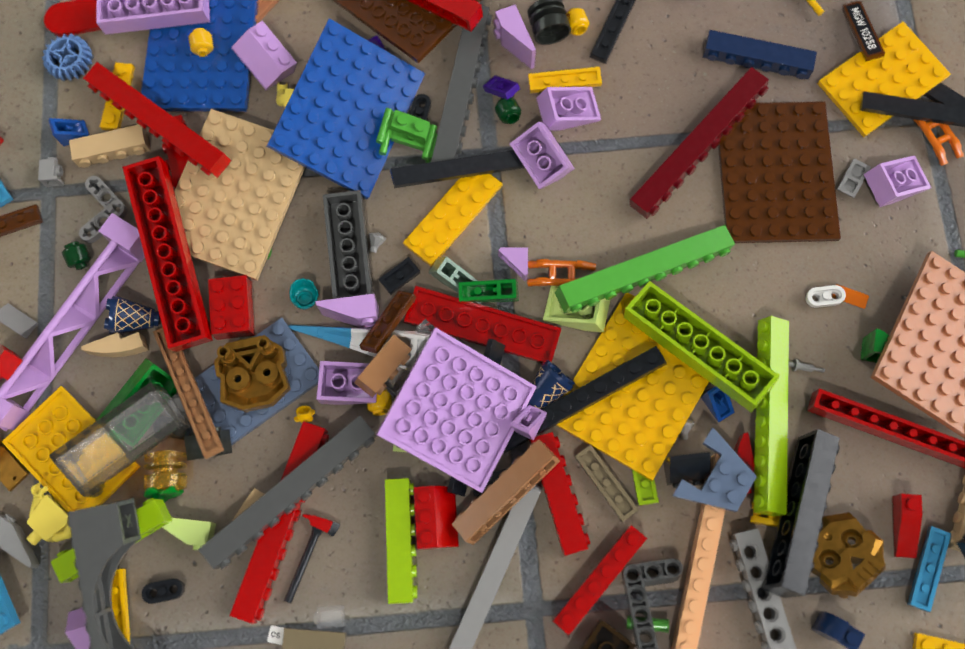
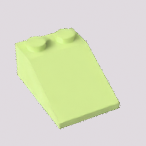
(586, 319)

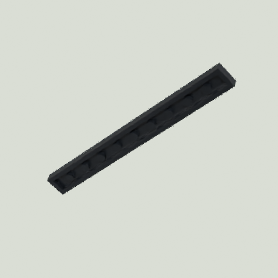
(595, 392)

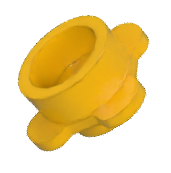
(304, 413)

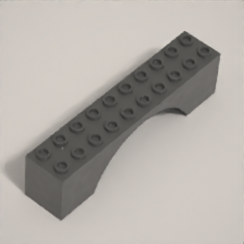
(100, 541)

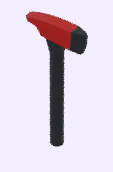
(318, 526)

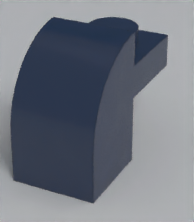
(837, 630)

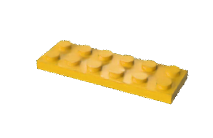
(451, 216)

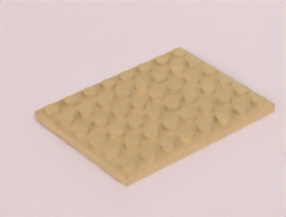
(238, 214)

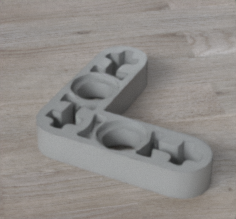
(109, 207)

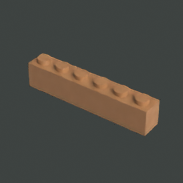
(505, 492)

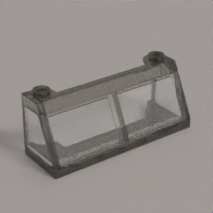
(119, 439)

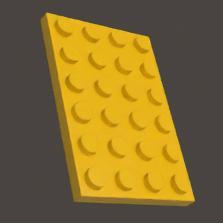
(904, 72)
(47, 430)

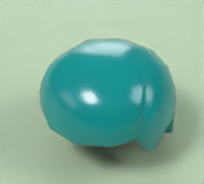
(303, 293)

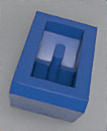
(68, 129)
(718, 403)

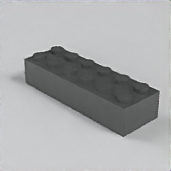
(347, 244)

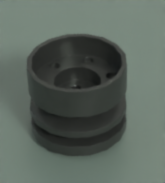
(549, 21)

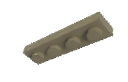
(606, 483)

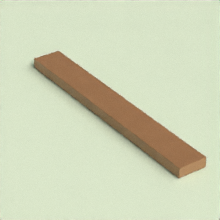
(191, 398)

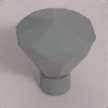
(376, 240)
(687, 427)

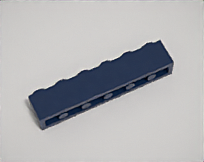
(759, 54)

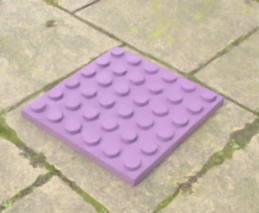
(456, 410)

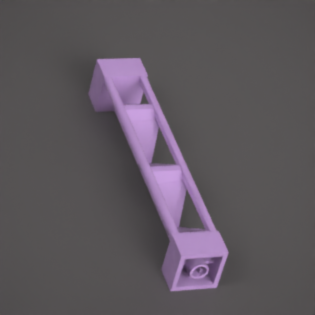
(77, 312)

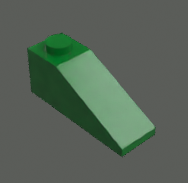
(489, 291)

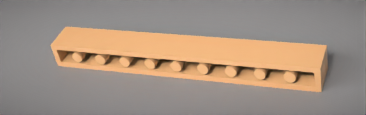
(698, 575)

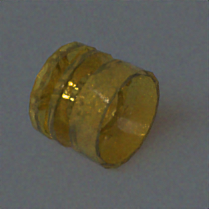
(165, 470)

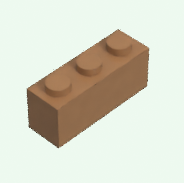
(383, 366)

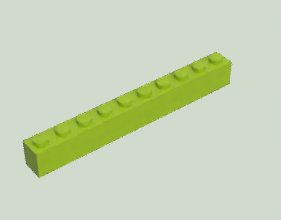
(772, 421)

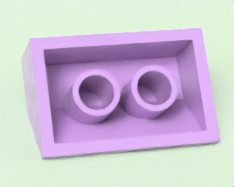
(264, 55)
(541, 155)

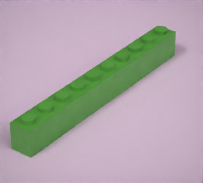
(644, 268)

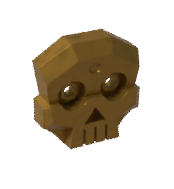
(255, 389)
(832, 545)

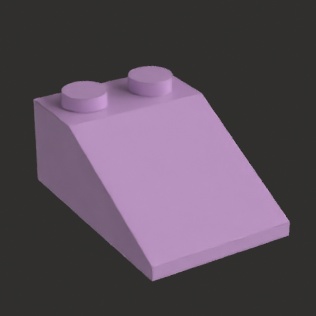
(514, 35)
(568, 107)
(896, 180)
(355, 310)
(337, 384)

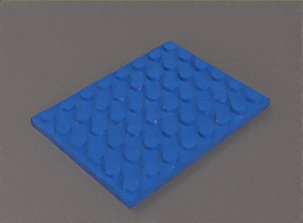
(187, 82)
(340, 108)

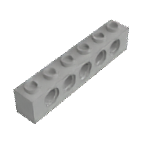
(757, 606)

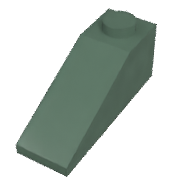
(450, 273)

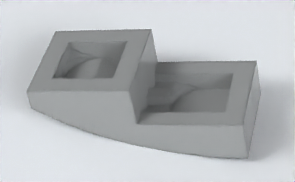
(853, 178)

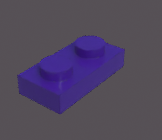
(501, 87)

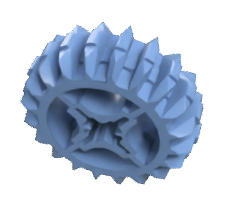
(70, 63)

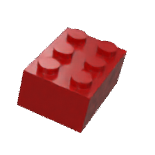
(231, 307)

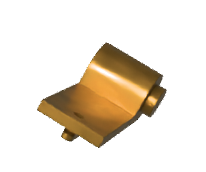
(10, 469)

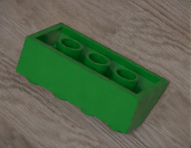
(145, 374)

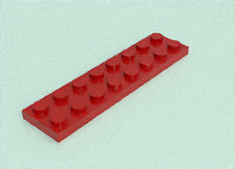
(479, 323)

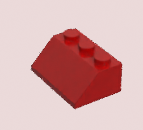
(434, 517)

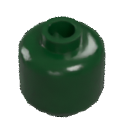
(508, 110)
(76, 255)

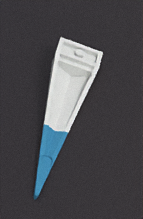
(353, 337)

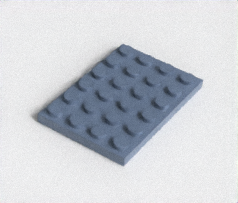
(300, 371)

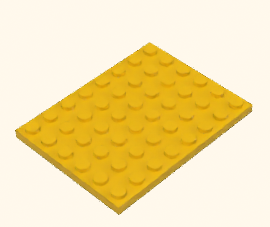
(643, 418)

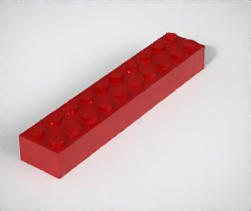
(167, 254)

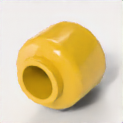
(578, 21)
(201, 42)
(382, 404)

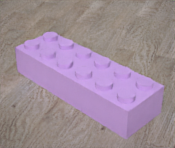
(138, 15)

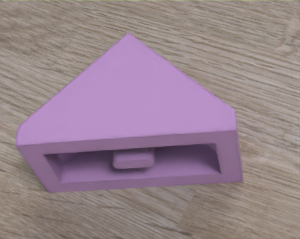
(516, 259)
(529, 422)
(76, 629)

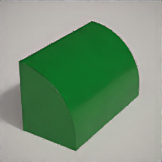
(873, 345)

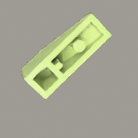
(191, 531)

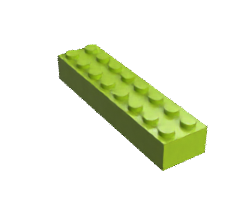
(701, 346)

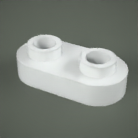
(824, 296)

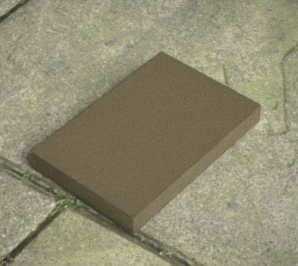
(312, 639)

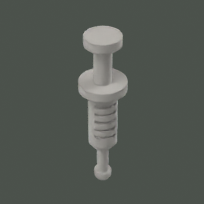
(804, 366)

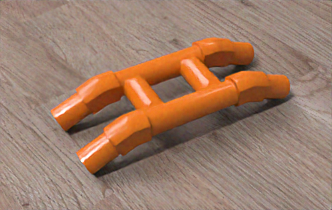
(936, 142)
(552, 265)

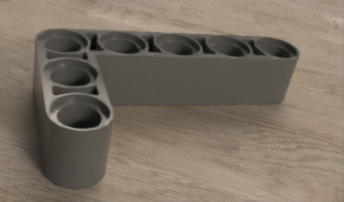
(642, 606)

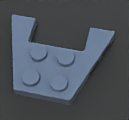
(727, 481)

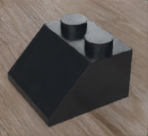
(689, 467)

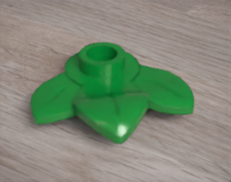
(162, 494)

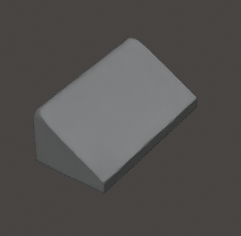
(17, 320)

